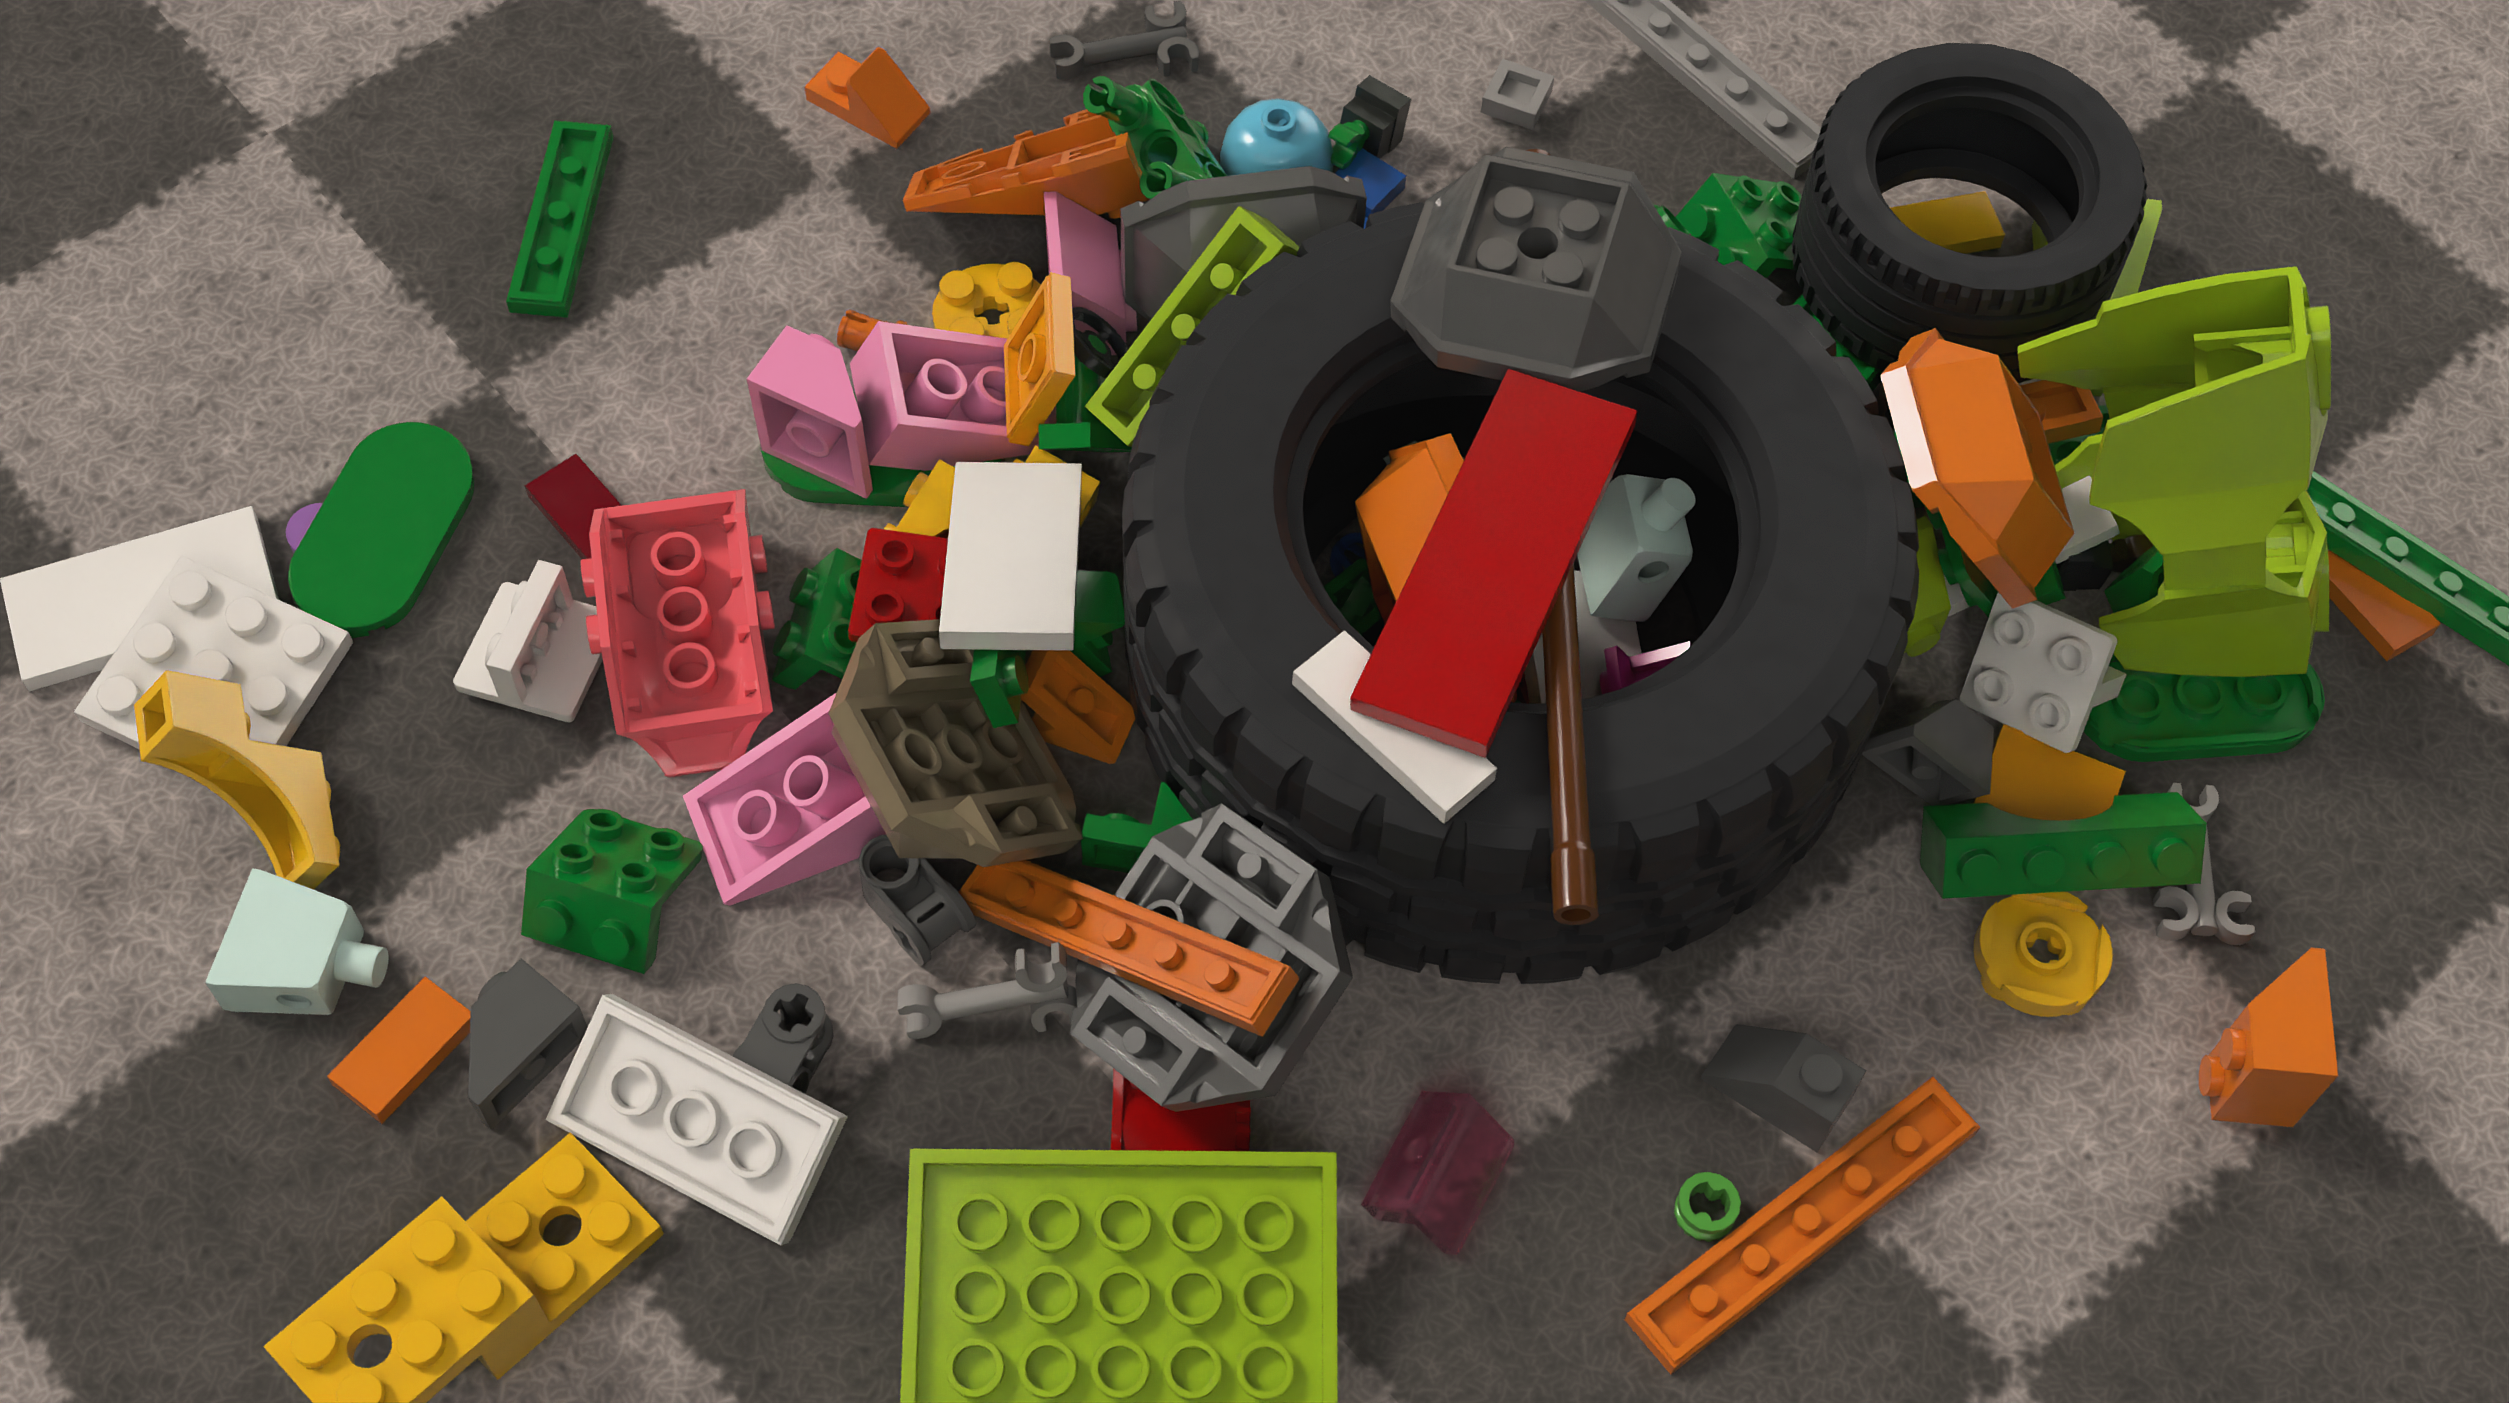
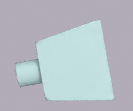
(1636, 546)
(291, 950)

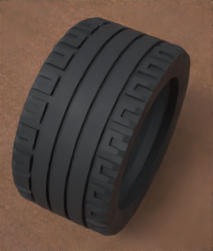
(1984, 121)

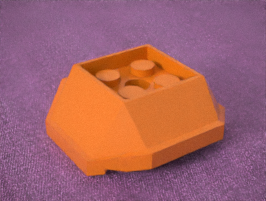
(1979, 459)
(1400, 511)

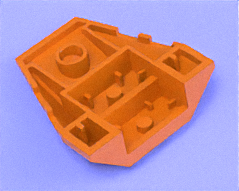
(1075, 160)

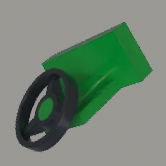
(1075, 425)

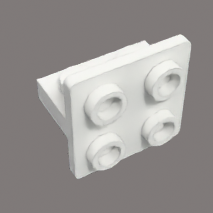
(533, 648)
(2041, 672)

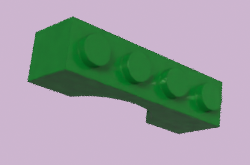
(1997, 853)

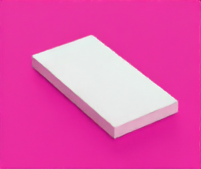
(1012, 557)
(79, 609)
(696, 1118)

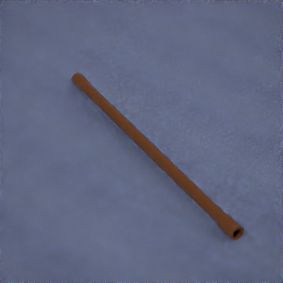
(1572, 858)

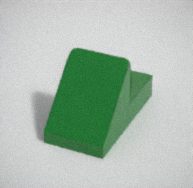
(1096, 615)
(1119, 839)

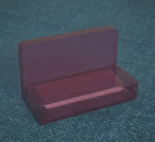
(1440, 1168)

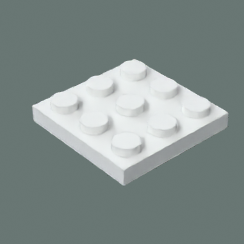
(222, 632)

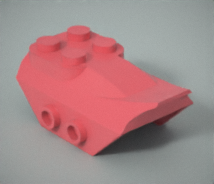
(681, 626)

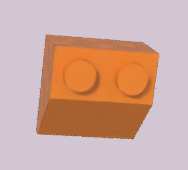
(2276, 1051)

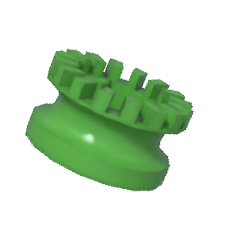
(1700, 1224)

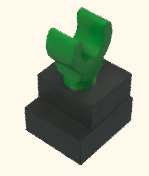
(1369, 121)

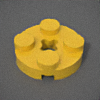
(980, 288)
(2034, 986)

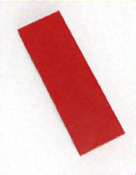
(1494, 563)

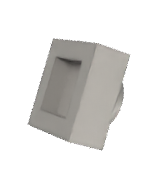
(1517, 94)

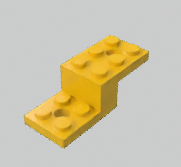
(468, 1286)

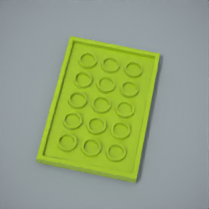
(1120, 1277)

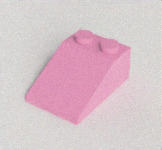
(933, 397)
(782, 811)

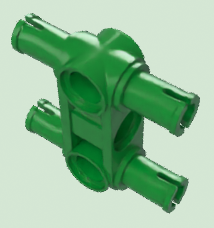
(1156, 131)

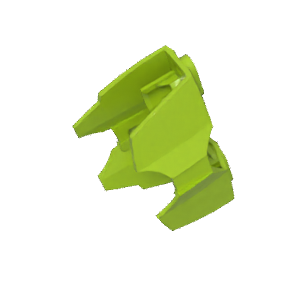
(2211, 456)

